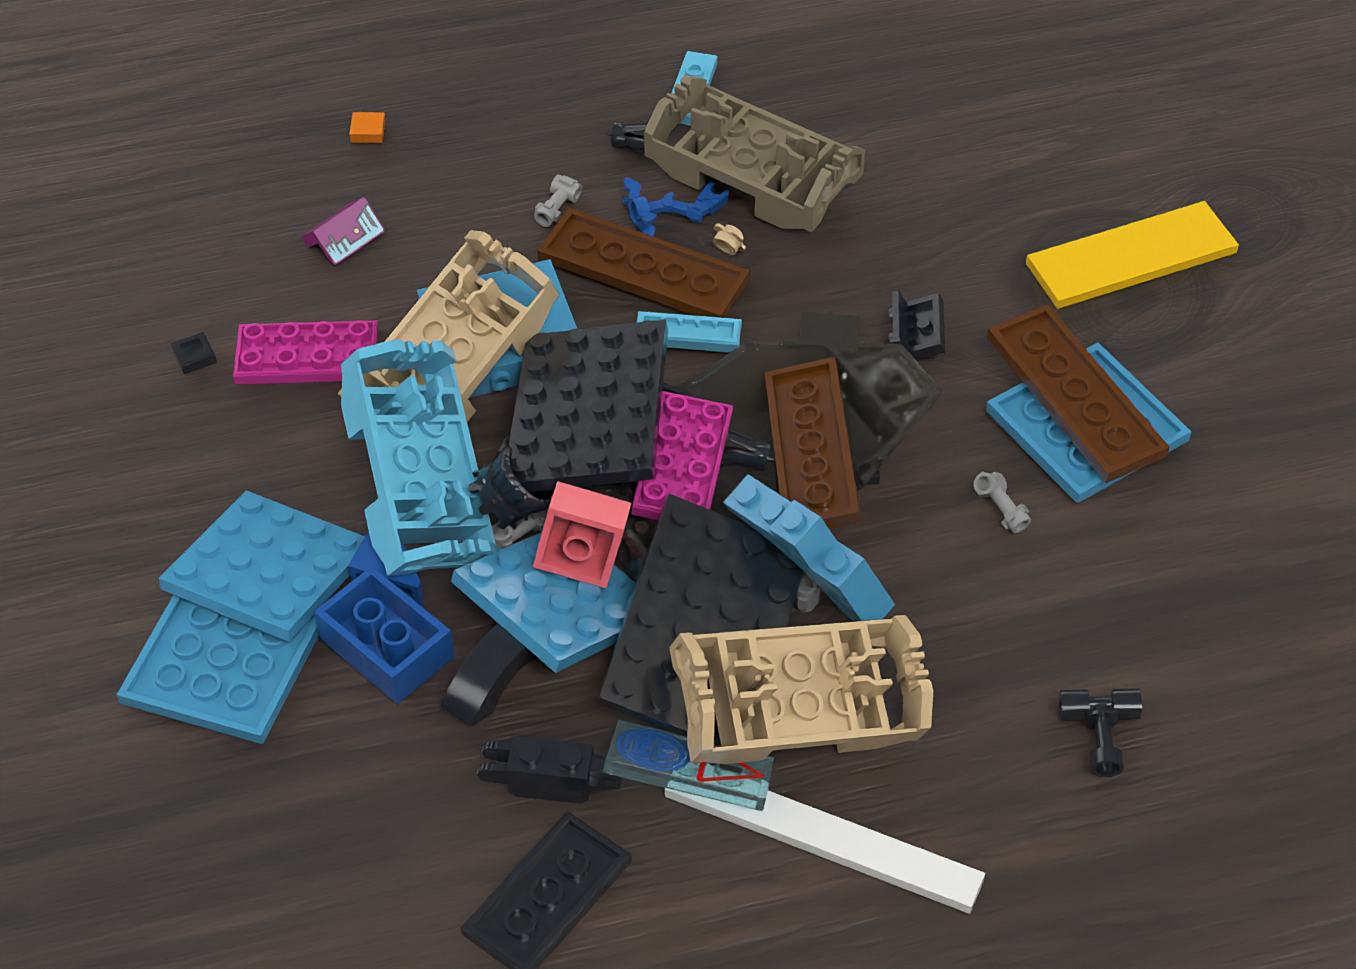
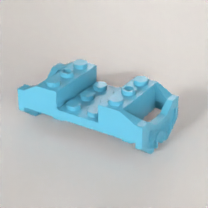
(417, 458)

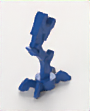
(645, 212)

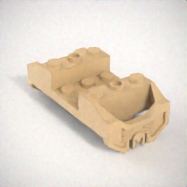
(472, 315)
(800, 688)

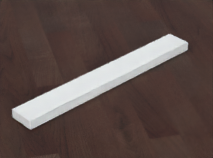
(851, 846)

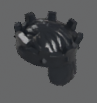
(504, 493)

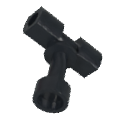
(1102, 715)

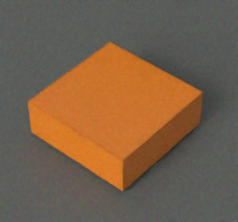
(367, 127)

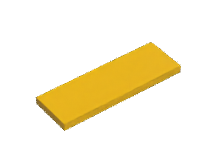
(1131, 254)

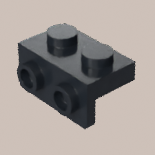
(918, 324)

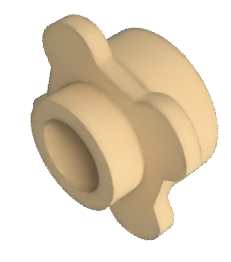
(728, 239)

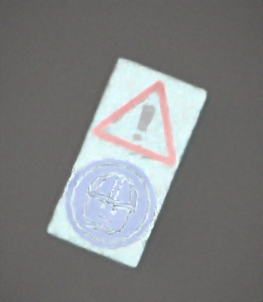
(664, 761)

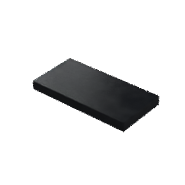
(546, 894)

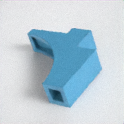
(813, 548)

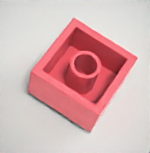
(581, 534)

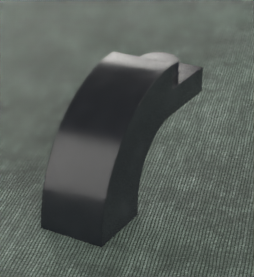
(485, 675)

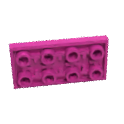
(298, 350)
(687, 453)

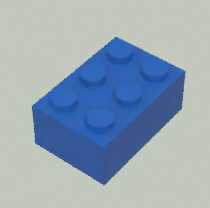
(384, 634)

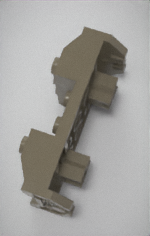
(764, 155)

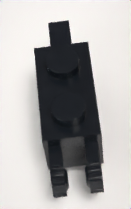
(546, 769)

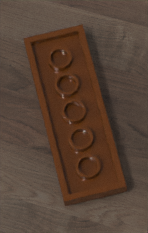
(644, 265)
(1078, 393)
(813, 441)

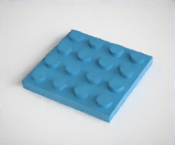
(1053, 450)
(264, 565)
(545, 611)
(216, 671)

